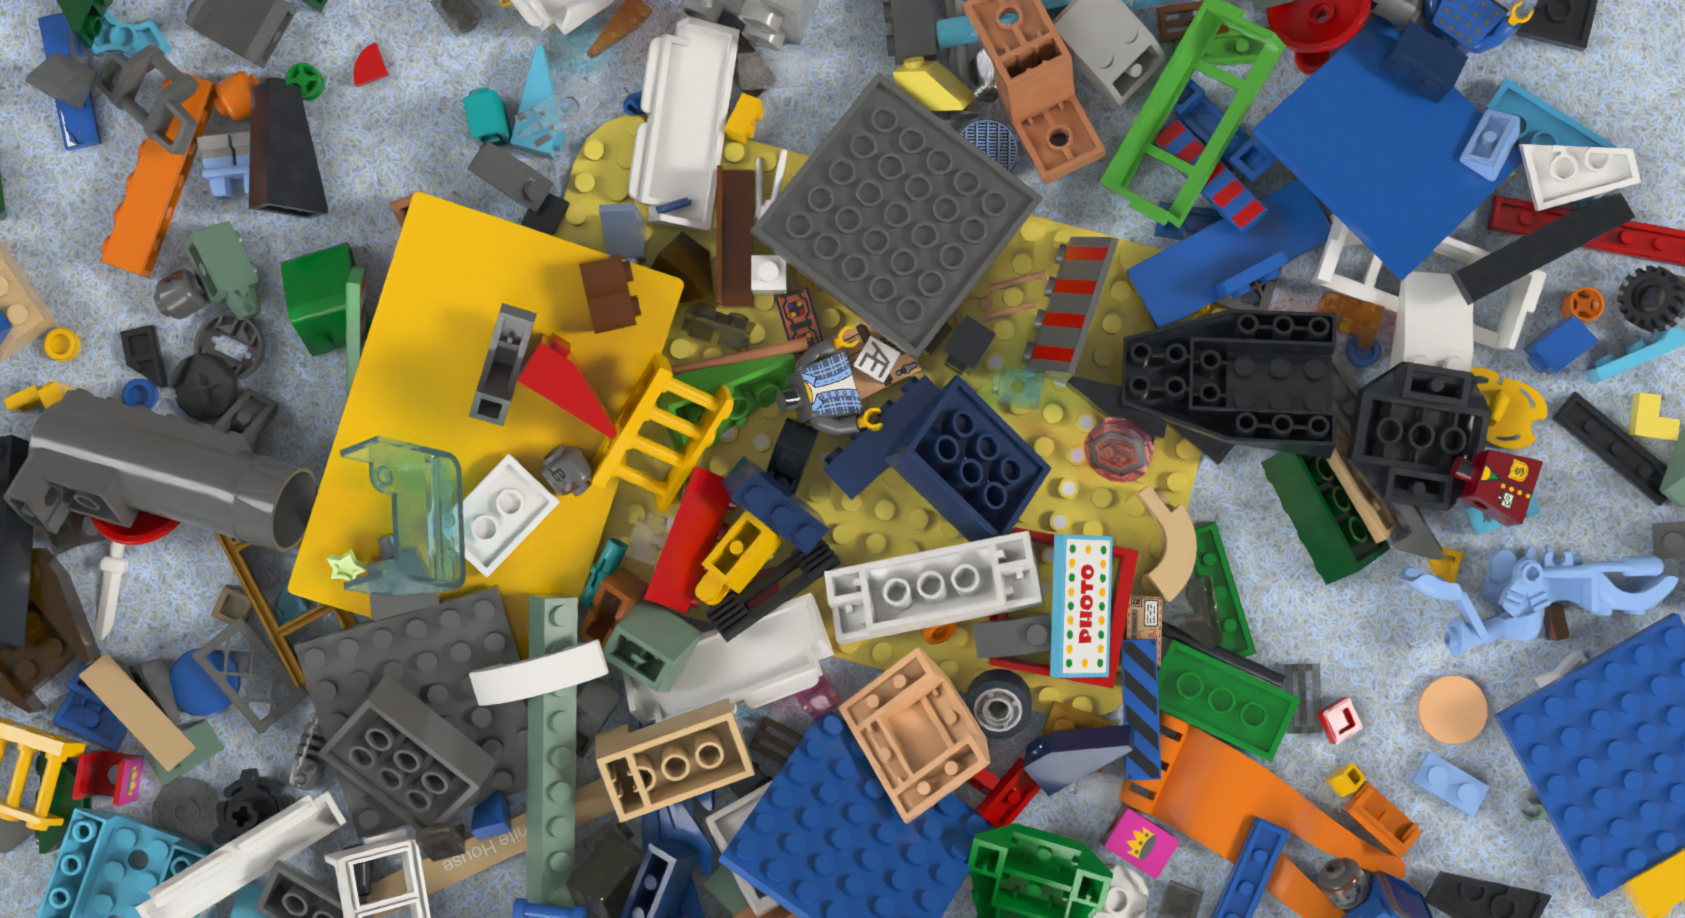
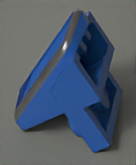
(1391, 899)

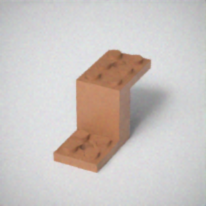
(1036, 85)

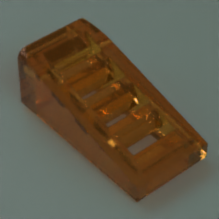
(626, 20)

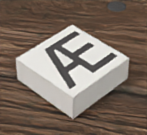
(876, 359)

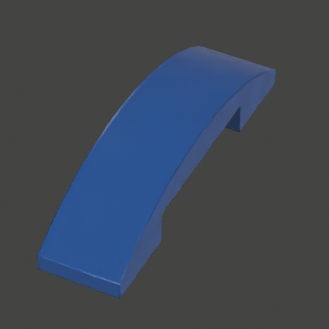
(1244, 153)

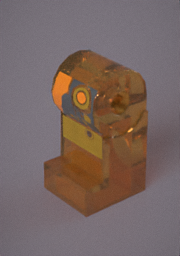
(1353, 316)

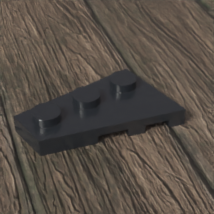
(1478, 898)

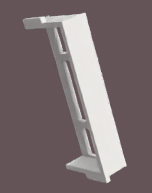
(1521, 298)
(376, 847)

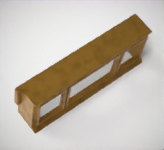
(276, 632)

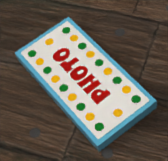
(1081, 606)

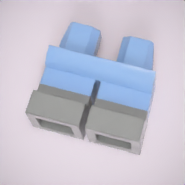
(225, 160)

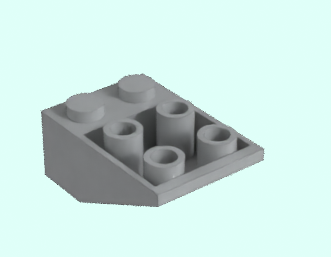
(1109, 46)

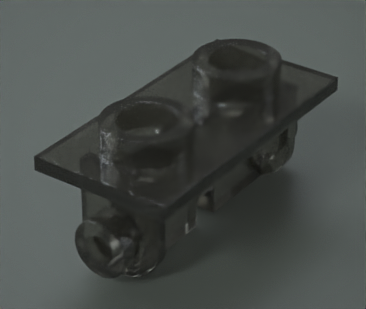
(706, 320)

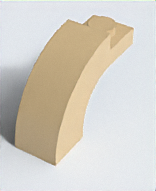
(1179, 544)

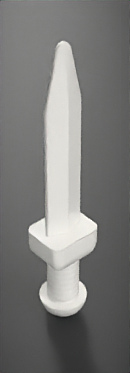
(113, 567)

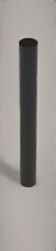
(1225, 656)

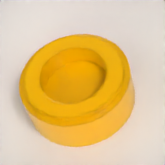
(62, 344)

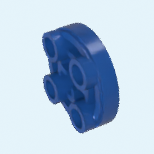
(196, 690)

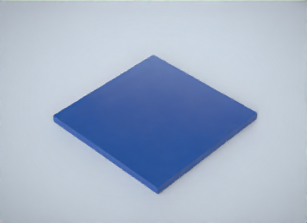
(1381, 151)

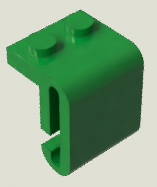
(317, 297)

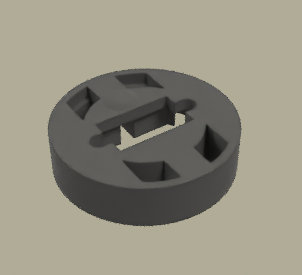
(215, 327)

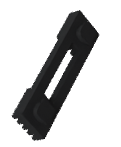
(733, 618)

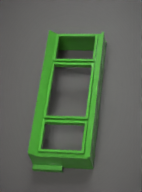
(1166, 94)

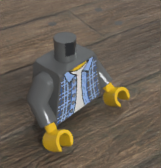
(826, 391)

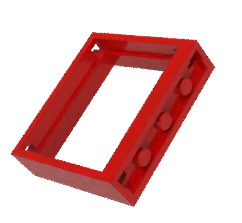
(1119, 610)

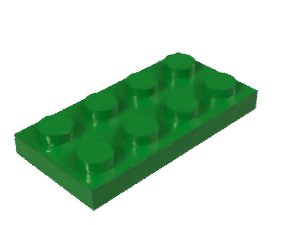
(1224, 700)

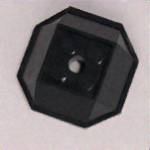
(1450, 424)

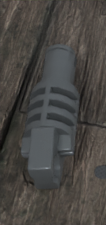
(306, 762)

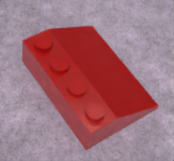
(560, 378)

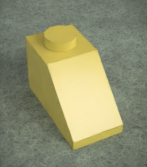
(932, 85)

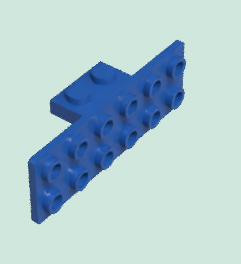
(1224, 262)

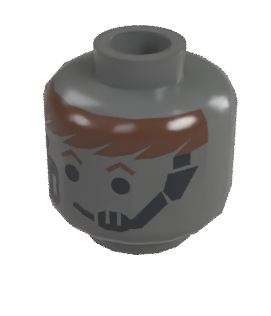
(180, 294)
(567, 470)
(1344, 883)

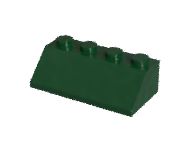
(1322, 515)

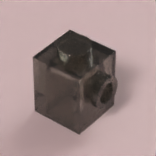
(459, 15)

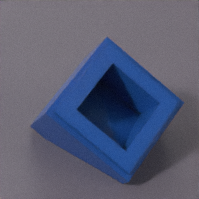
(491, 817)

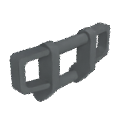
(167, 102)

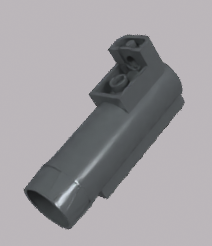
(126, 459)

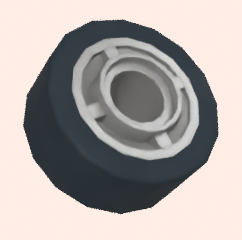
(1004, 687)

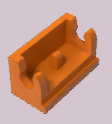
(1382, 820)

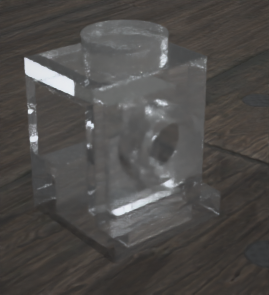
(648, 538)

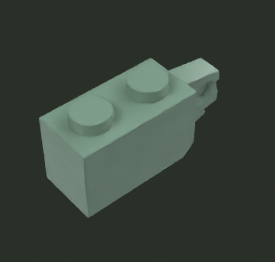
(224, 268)

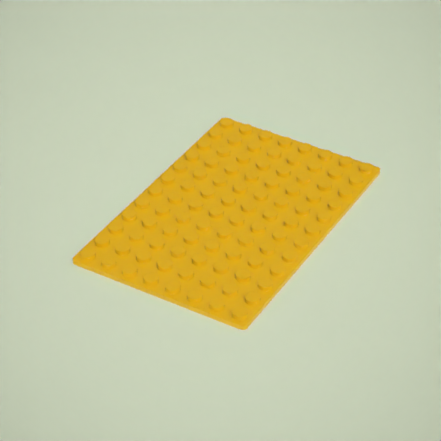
(423, 376)

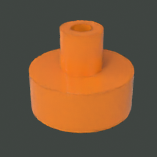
(939, 634)

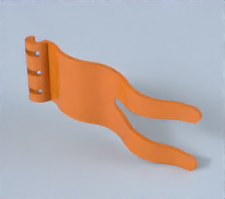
(1218, 792)

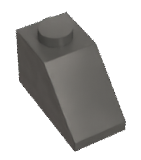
(64, 78)
(510, 176)
(1013, 635)

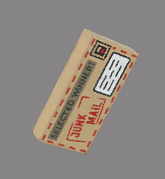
(1145, 620)

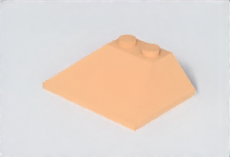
(916, 733)

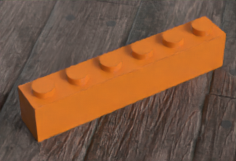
(155, 191)

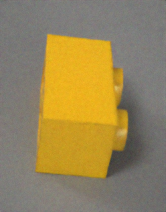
(744, 119)
(52, 393)

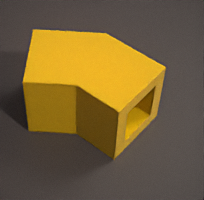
(1346, 779)

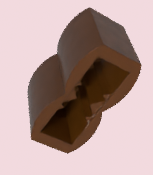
(609, 293)

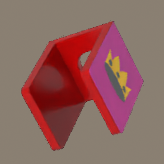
(93, 776)

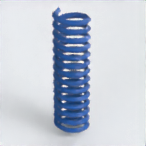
(673, 208)

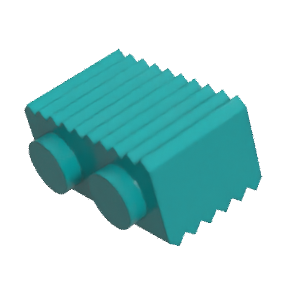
(487, 117)

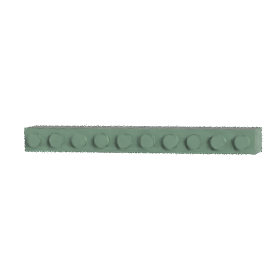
(551, 759)

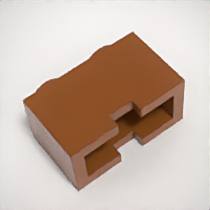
(612, 602)

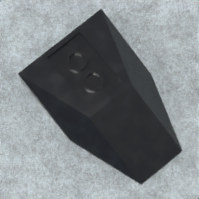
(1239, 378)

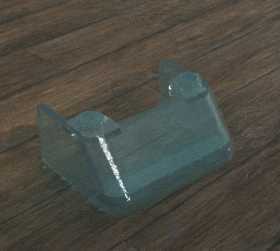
(425, 518)

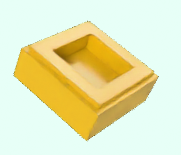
(24, 400)

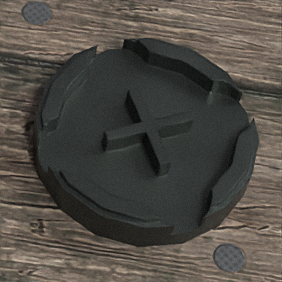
(204, 386)

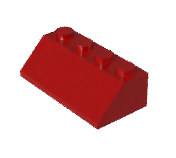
(690, 541)

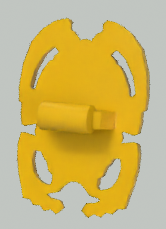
(1510, 409)

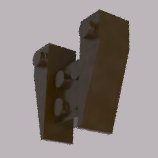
(53, 636)

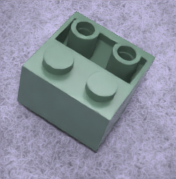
(652, 645)

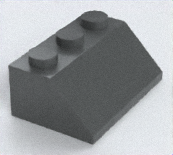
(298, 895)

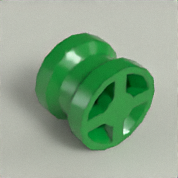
(301, 76)

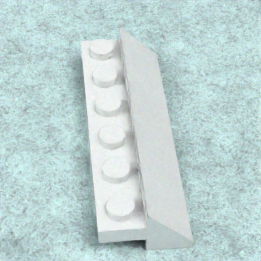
(934, 587)

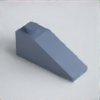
(624, 231)

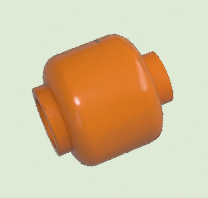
(235, 95)

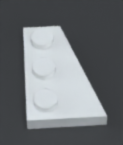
(1574, 173)

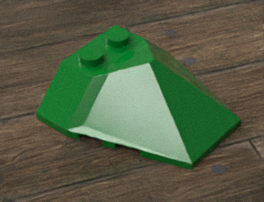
(1035, 875)

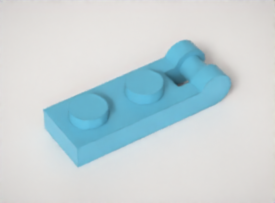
(1636, 354)

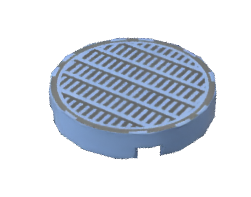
(994, 139)

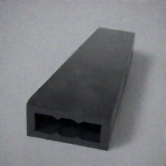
(282, 154)

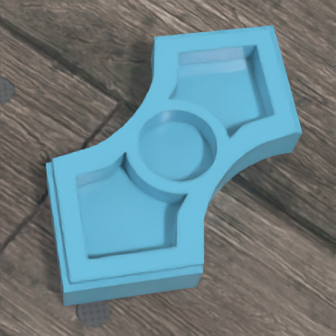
(128, 37)

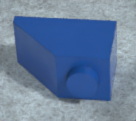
(1559, 345)

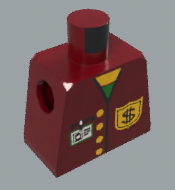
(1498, 484)

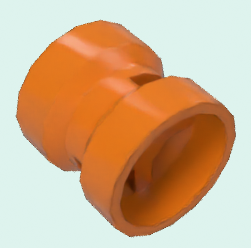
(1588, 301)

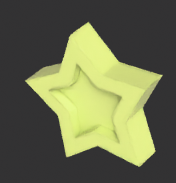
(346, 566)

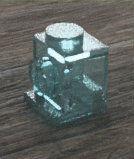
(1028, 398)

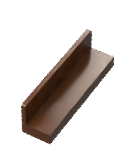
(734, 239)

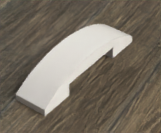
(539, 674)

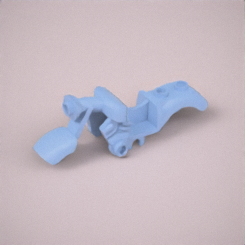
(1527, 586)

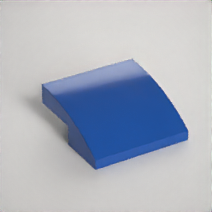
(88, 716)

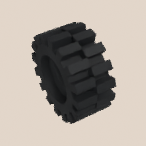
(1637, 287)

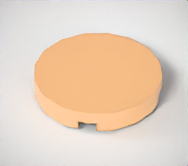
(1452, 709)

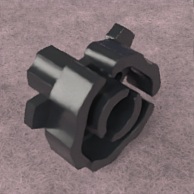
(252, 800)

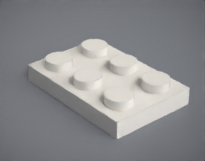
(503, 513)

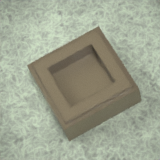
(232, 605)

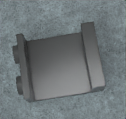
(242, 26)

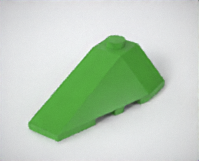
(750, 384)

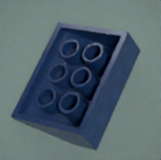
(968, 463)

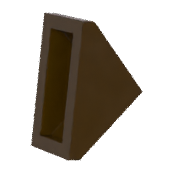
(690, 263)

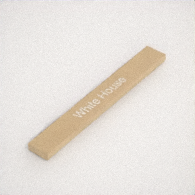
(590, 802)

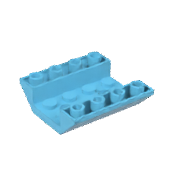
(97, 867)

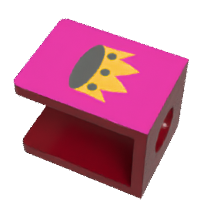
(1139, 841)

